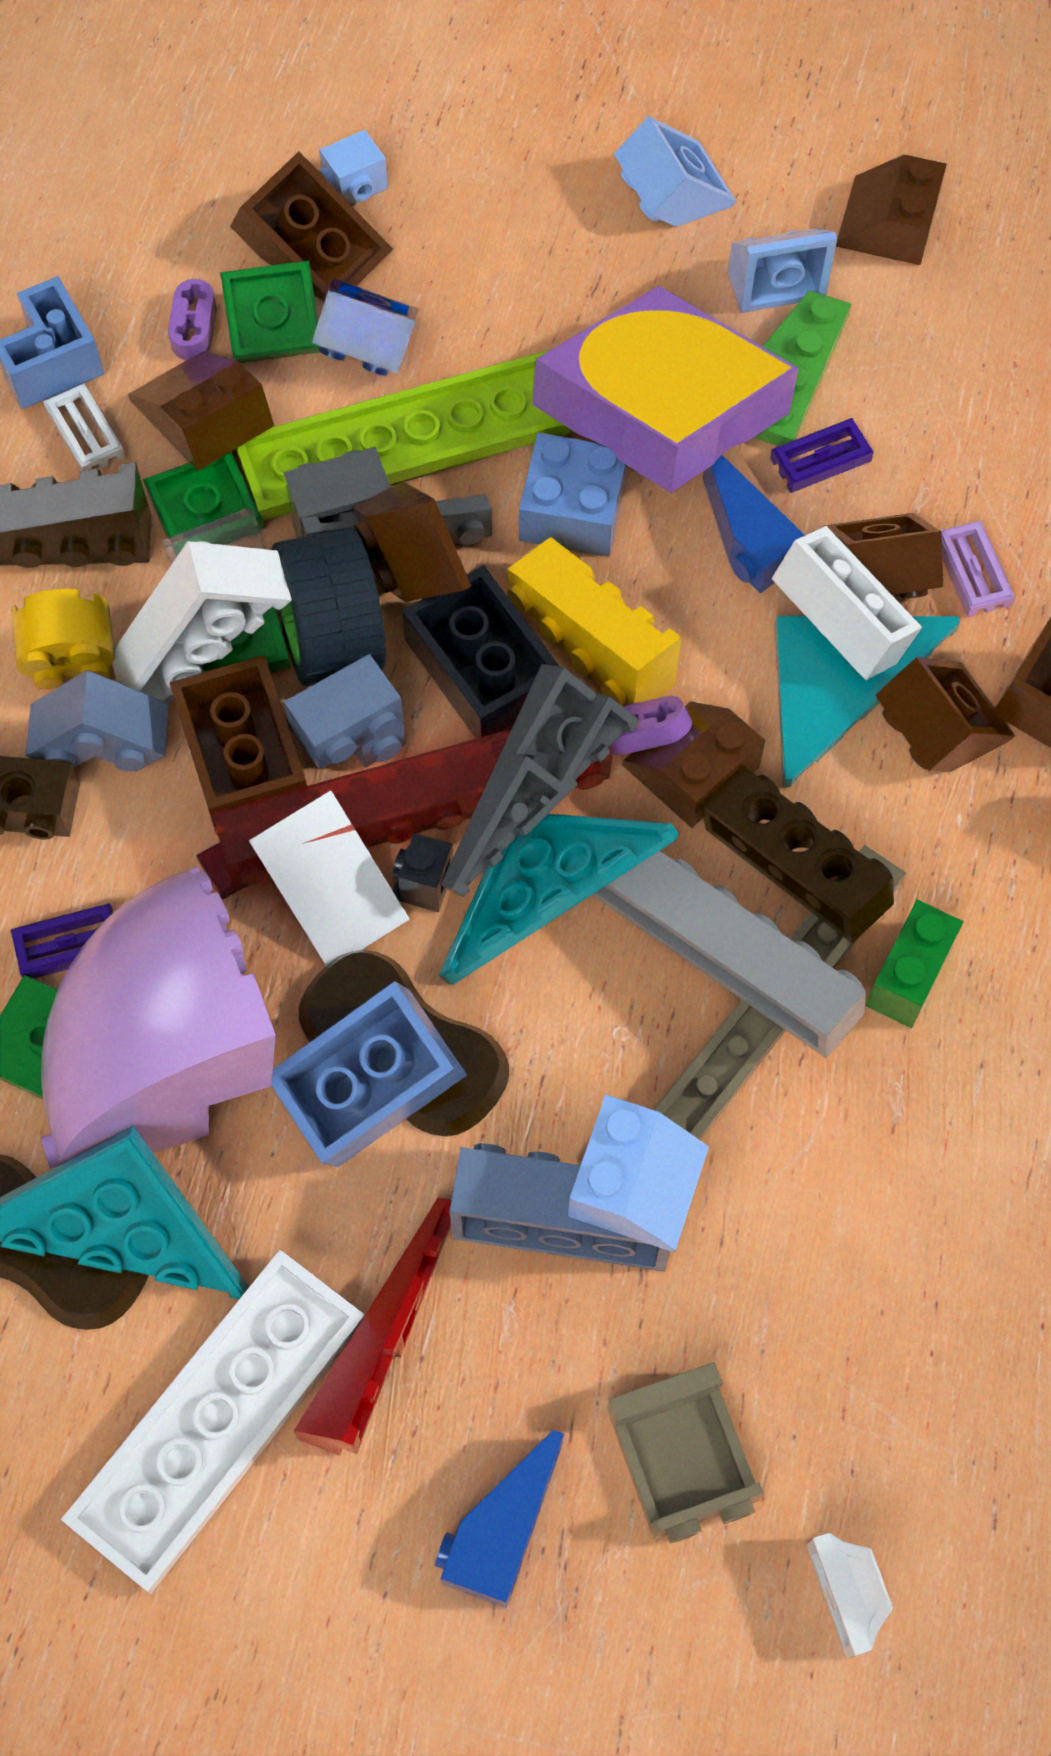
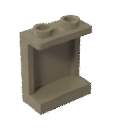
(684, 1453)

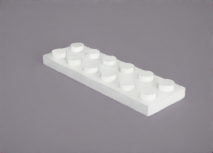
(213, 1421)

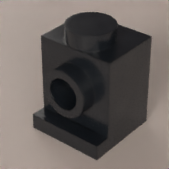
(421, 872)

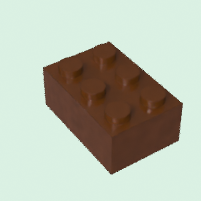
(237, 734)

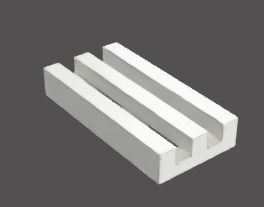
(97, 455)

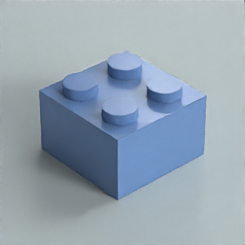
(572, 494)

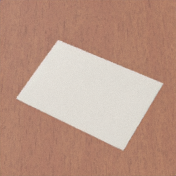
(329, 881)

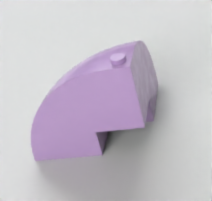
(153, 1024)

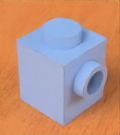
(354, 167)

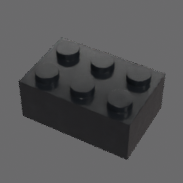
(477, 652)

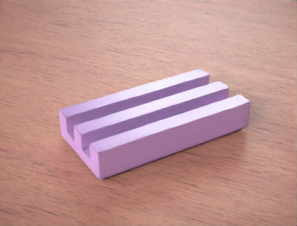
(985, 600)

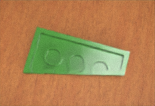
(807, 342)

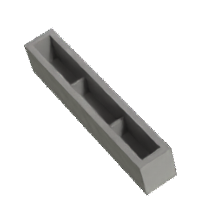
(739, 950)

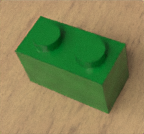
(914, 963)

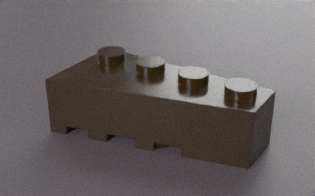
(76, 520)

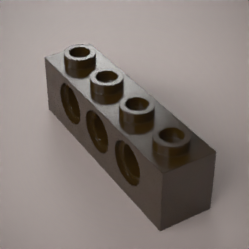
(51, 799)
(844, 905)

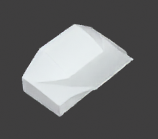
(851, 1590)

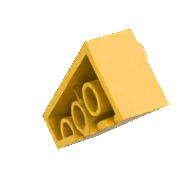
(594, 625)

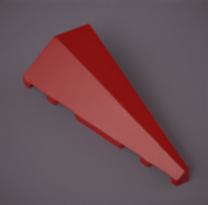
(352, 1388)

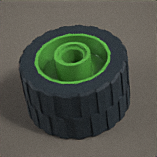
(333, 604)

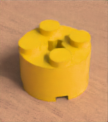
(62, 636)

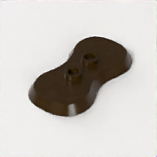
(362, 975)
(67, 1290)

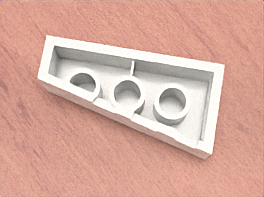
(196, 614)

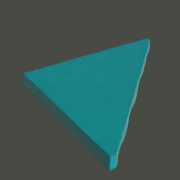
(824, 693)
(544, 877)
(115, 1214)

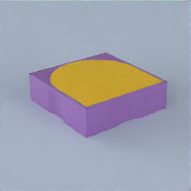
(664, 387)

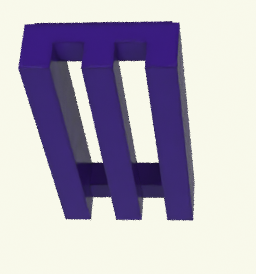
(825, 461)
(63, 943)

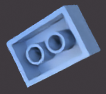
(365, 1075)

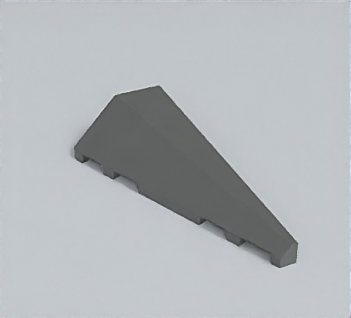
(549, 747)

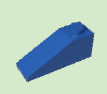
(750, 526)
(496, 1533)

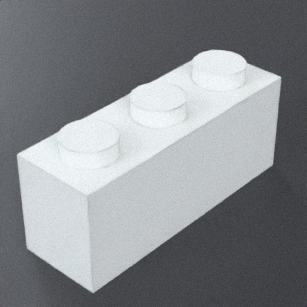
(846, 602)

